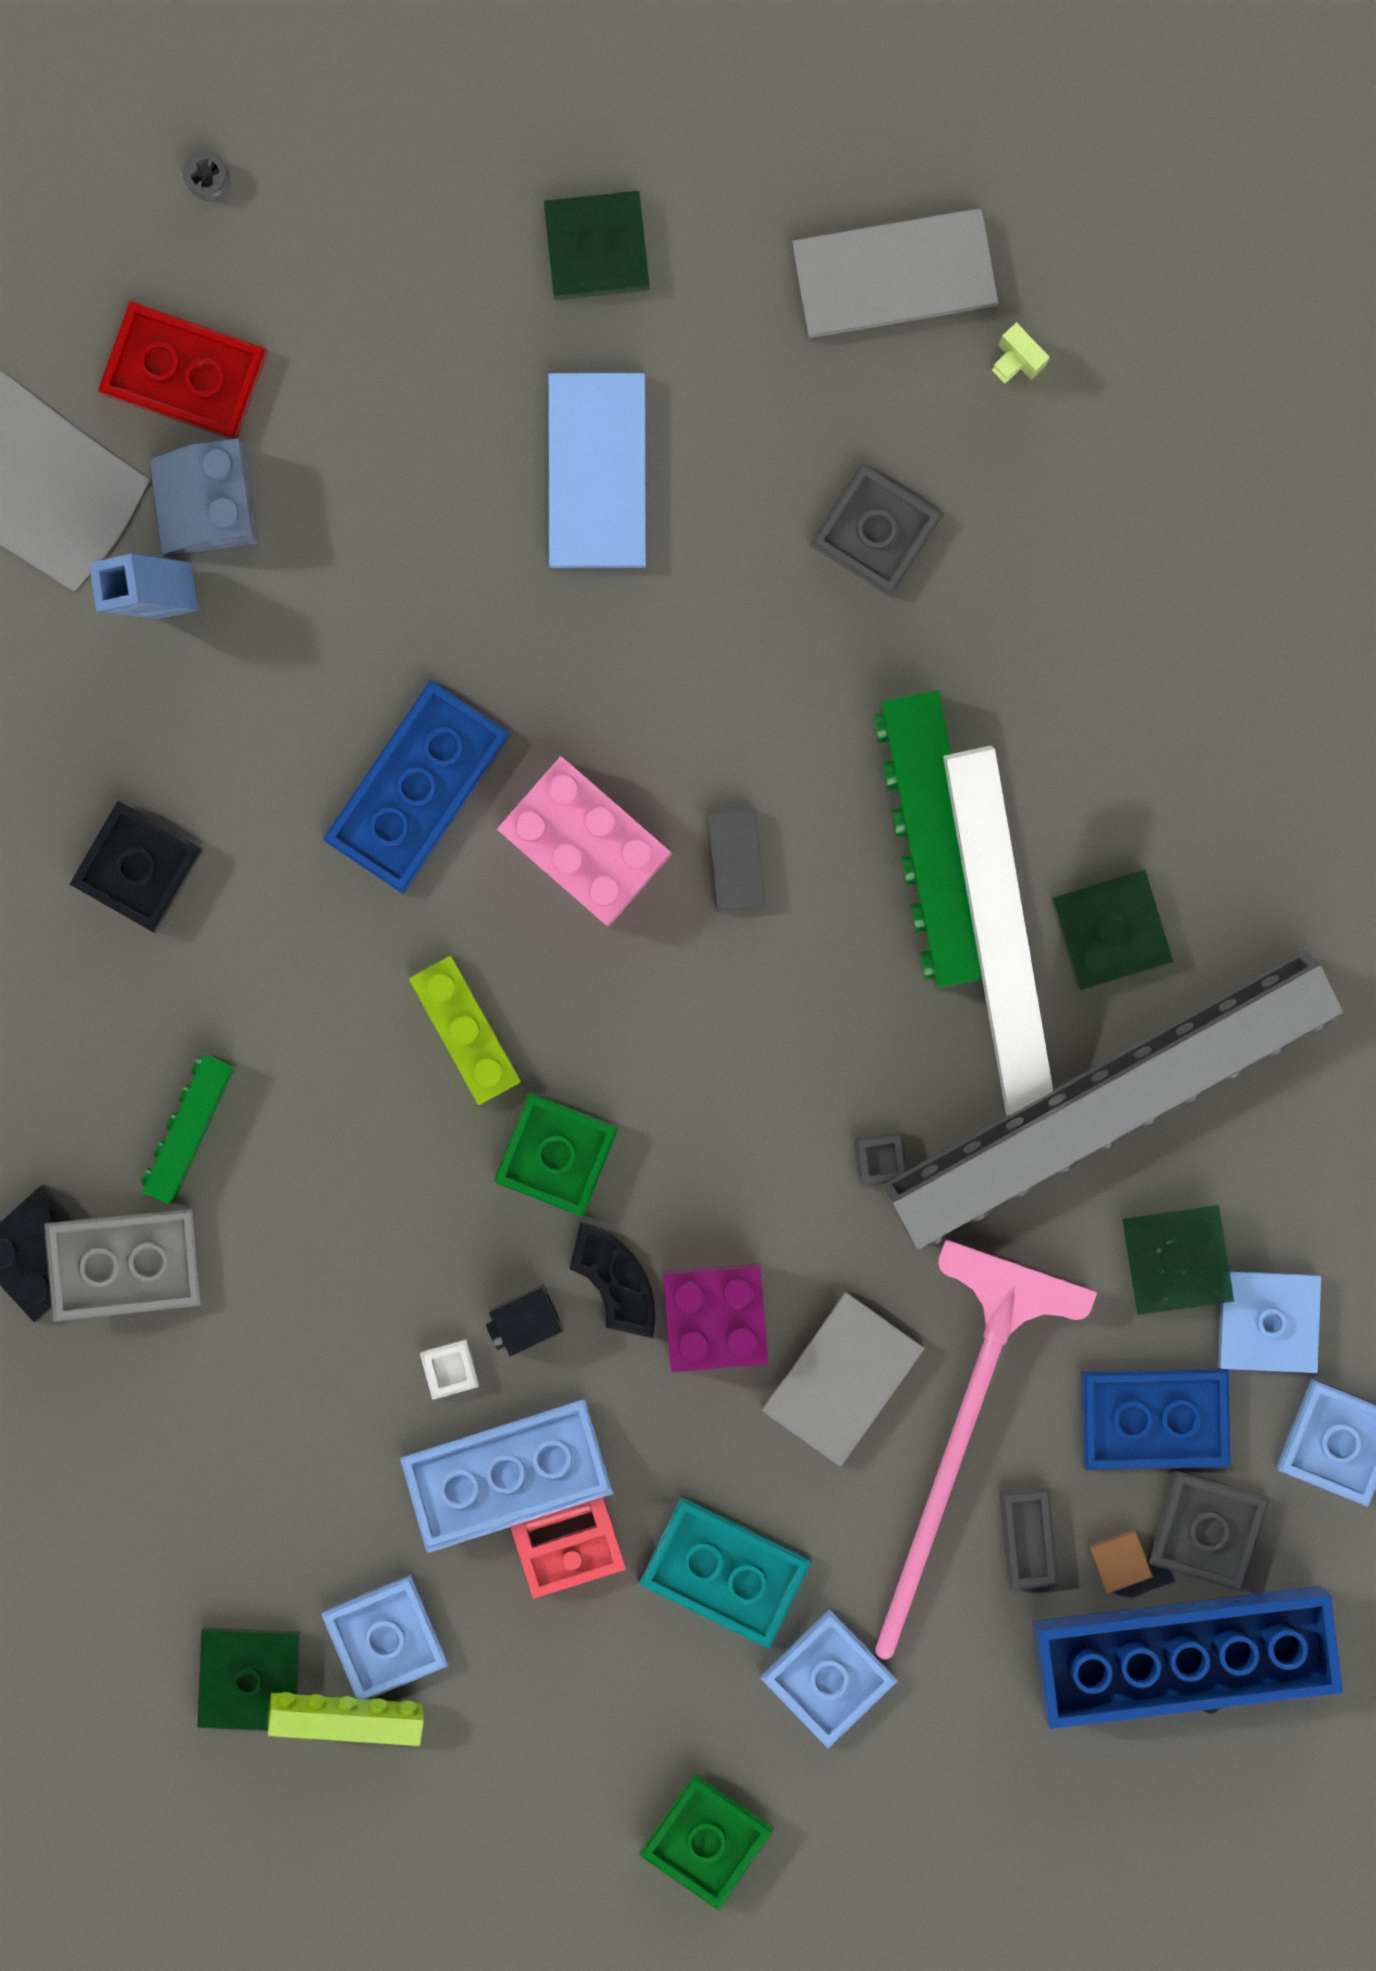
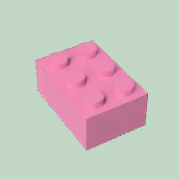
(584, 841)

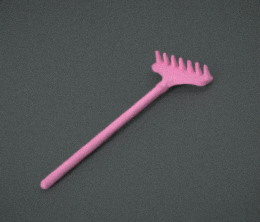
(1008, 1299)

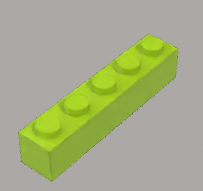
(345, 1719)

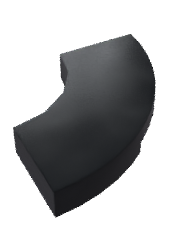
(618, 1278)

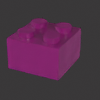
(715, 1317)

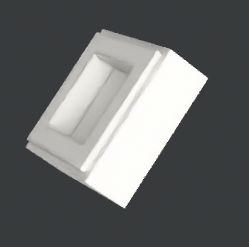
(449, 1369)

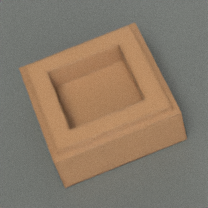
(1120, 1561)

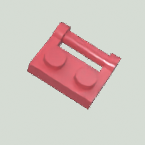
(572, 1557)

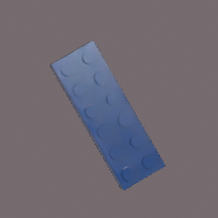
(1187, 1657)

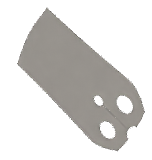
(59, 489)

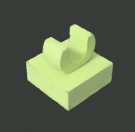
(1020, 353)

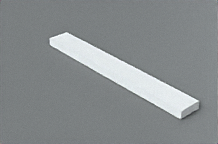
(998, 926)

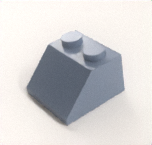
(204, 497)

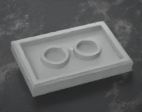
(122, 1264)
(842, 1379)

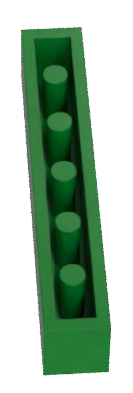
(916, 770)

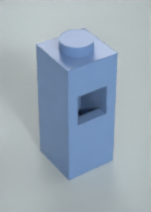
(143, 586)

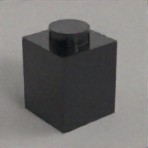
(524, 1321)

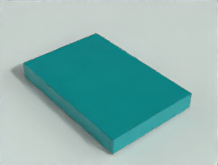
(725, 1572)

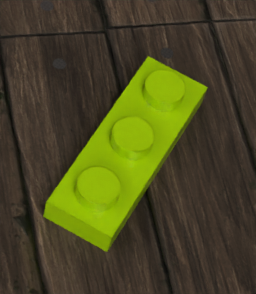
(464, 1030)

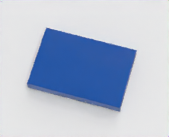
(1155, 1419)

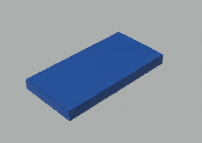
(416, 787)

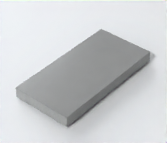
(894, 273)

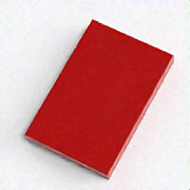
(182, 371)

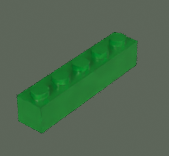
(187, 1128)

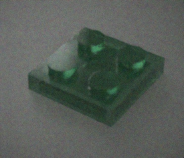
(596, 245)
(1112, 930)
(1178, 1259)

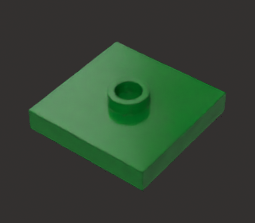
(555, 1154)
(706, 1841)

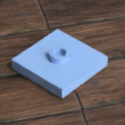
(1271, 1323)

